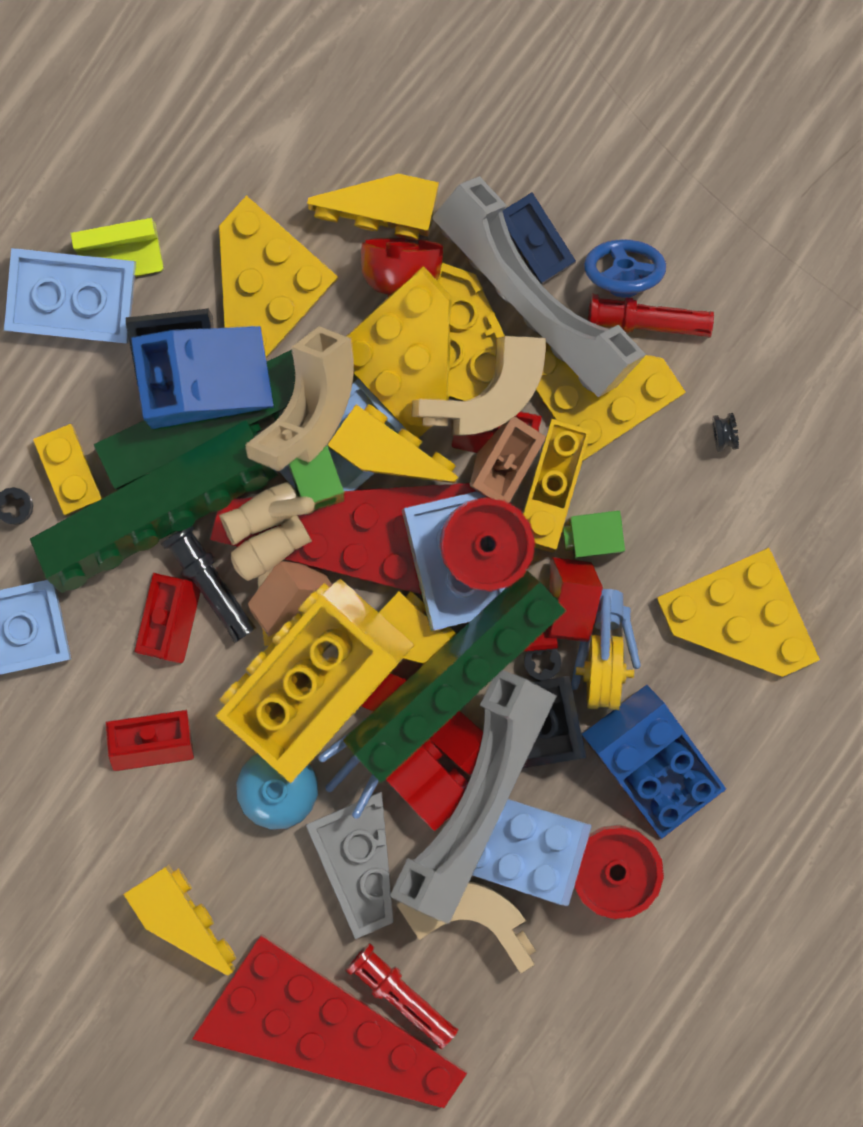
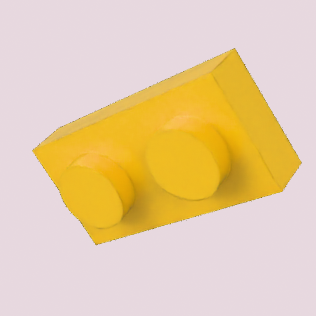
(68, 469)

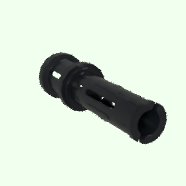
(199, 567)

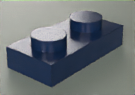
(537, 238)

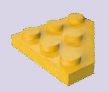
(267, 275)
(472, 334)
(405, 348)
(635, 399)
(742, 615)

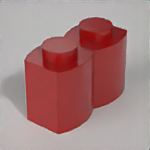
(429, 785)

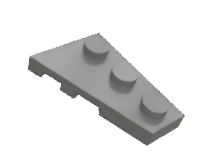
(357, 863)

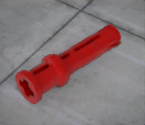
(633, 316)
(387, 984)

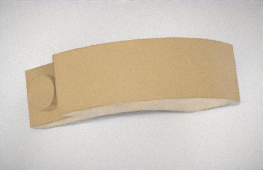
(512, 386)
(317, 404)
(488, 908)

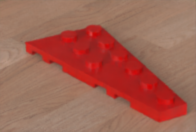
(361, 534)
(306, 1021)

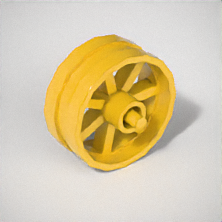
(604, 676)

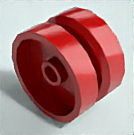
(496, 567)
(641, 881)

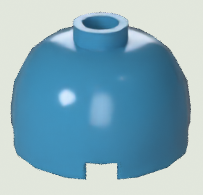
(272, 799)

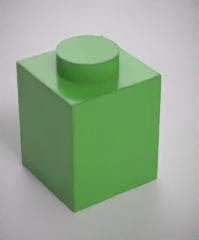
(317, 480)
(594, 534)

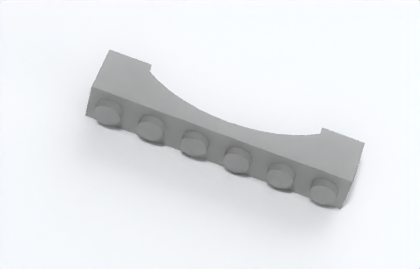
(476, 224)
(443, 870)

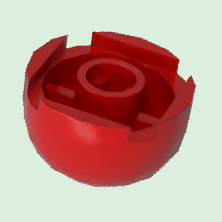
(392, 262)

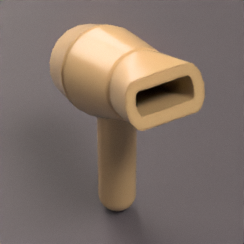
(265, 511)
(266, 550)

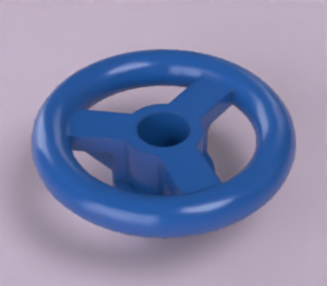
(626, 275)

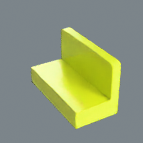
(123, 241)

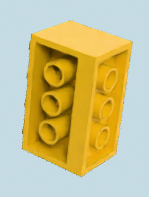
(312, 678)

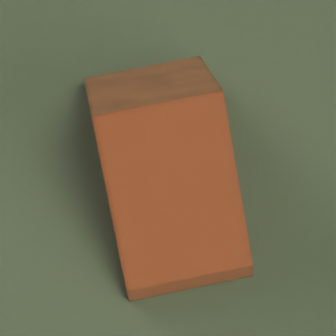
(505, 459)
(284, 593)

